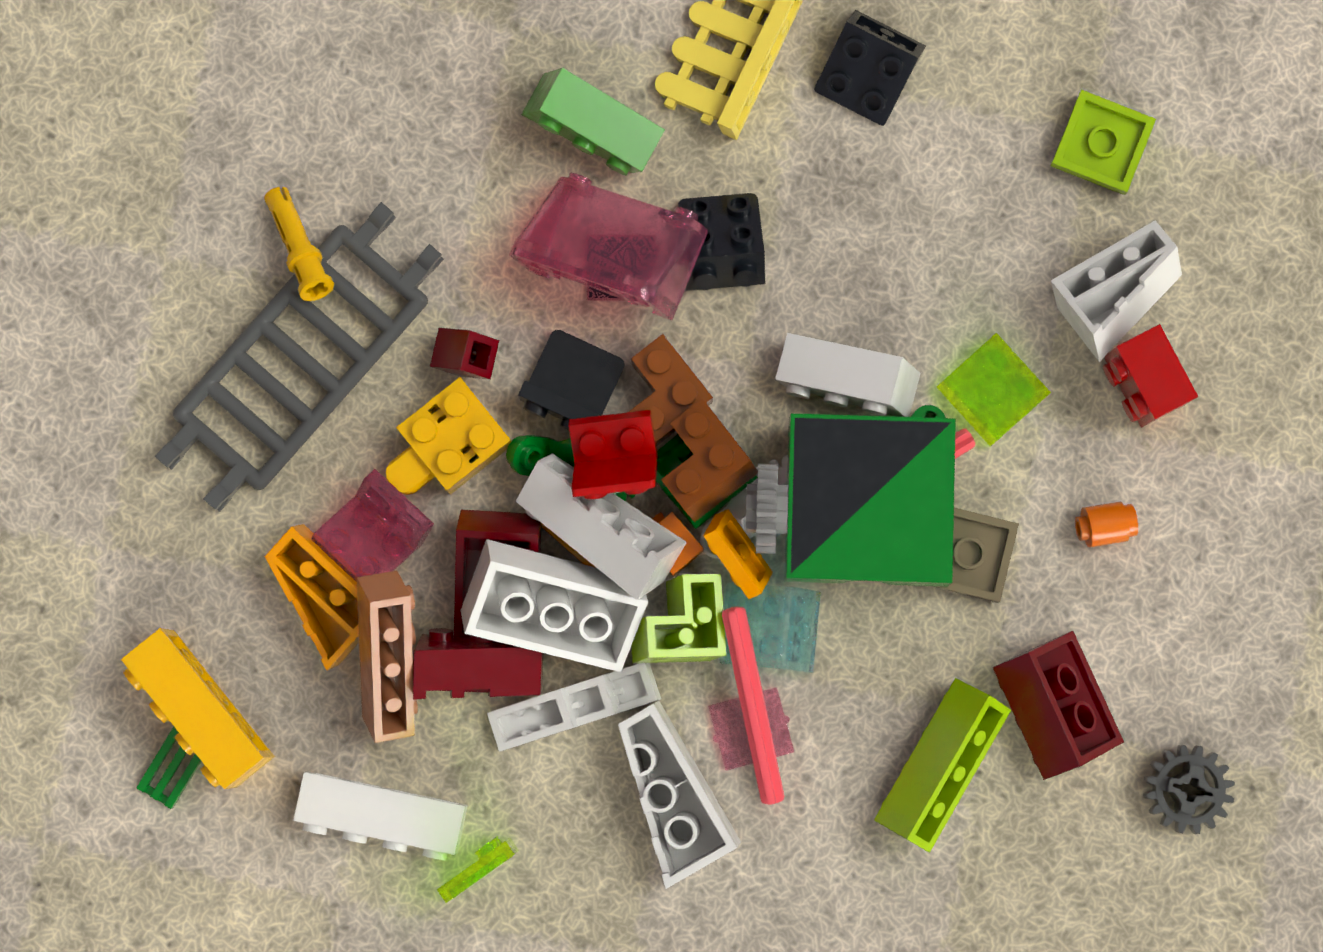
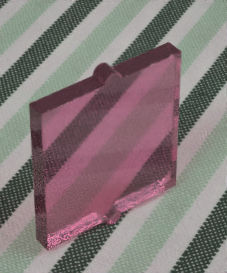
(732, 733)

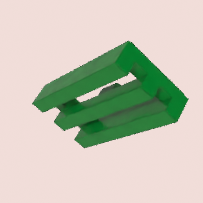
(157, 792)

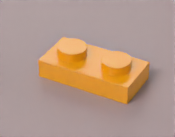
(737, 554)

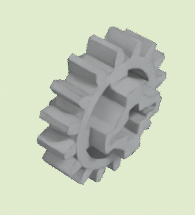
(766, 508)

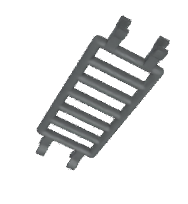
(337, 389)

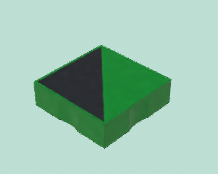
(870, 499)

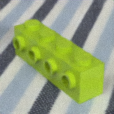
(942, 764)

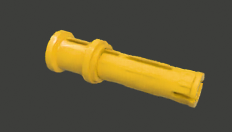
(302, 256)

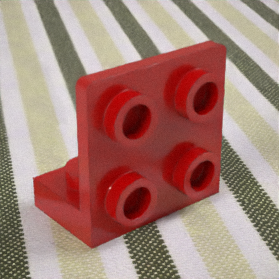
(613, 454)

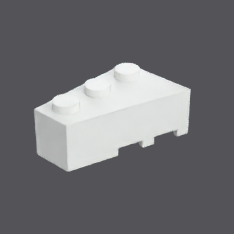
(1117, 287)
(847, 375)

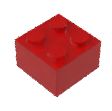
(1149, 376)

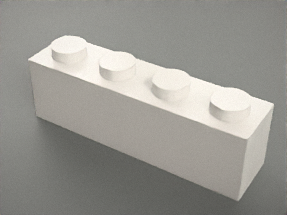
(380, 813)

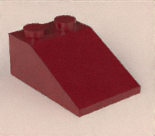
(471, 535)

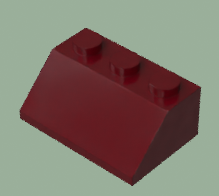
(1058, 705)

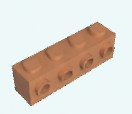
(386, 655)

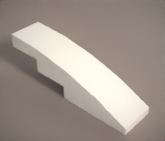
(573, 706)

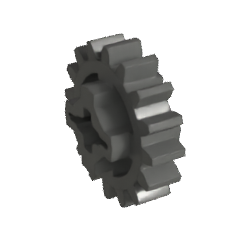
(1191, 770)

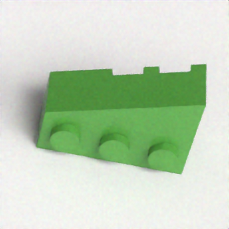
(593, 121)

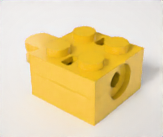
(444, 441)

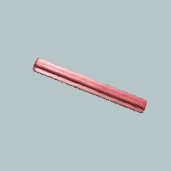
(753, 705)

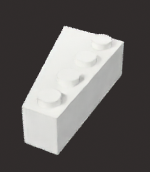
(603, 530)
(678, 803)

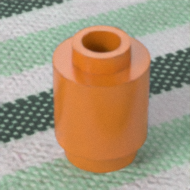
(1106, 524)

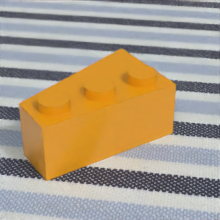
(320, 593)

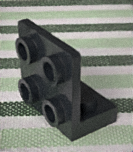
(869, 67)

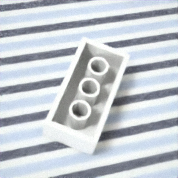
(551, 606)

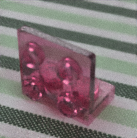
(373, 529)

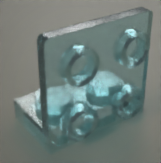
(780, 625)

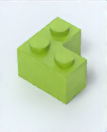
(693, 624)

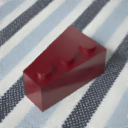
(474, 665)

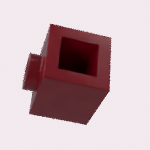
(464, 353)

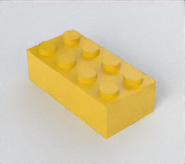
(196, 708)

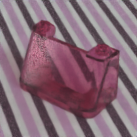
(612, 244)

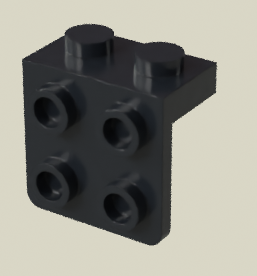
(734, 242)
(571, 379)

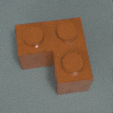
(672, 384)
(714, 469)

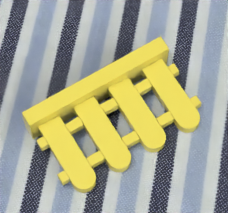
(730, 69)

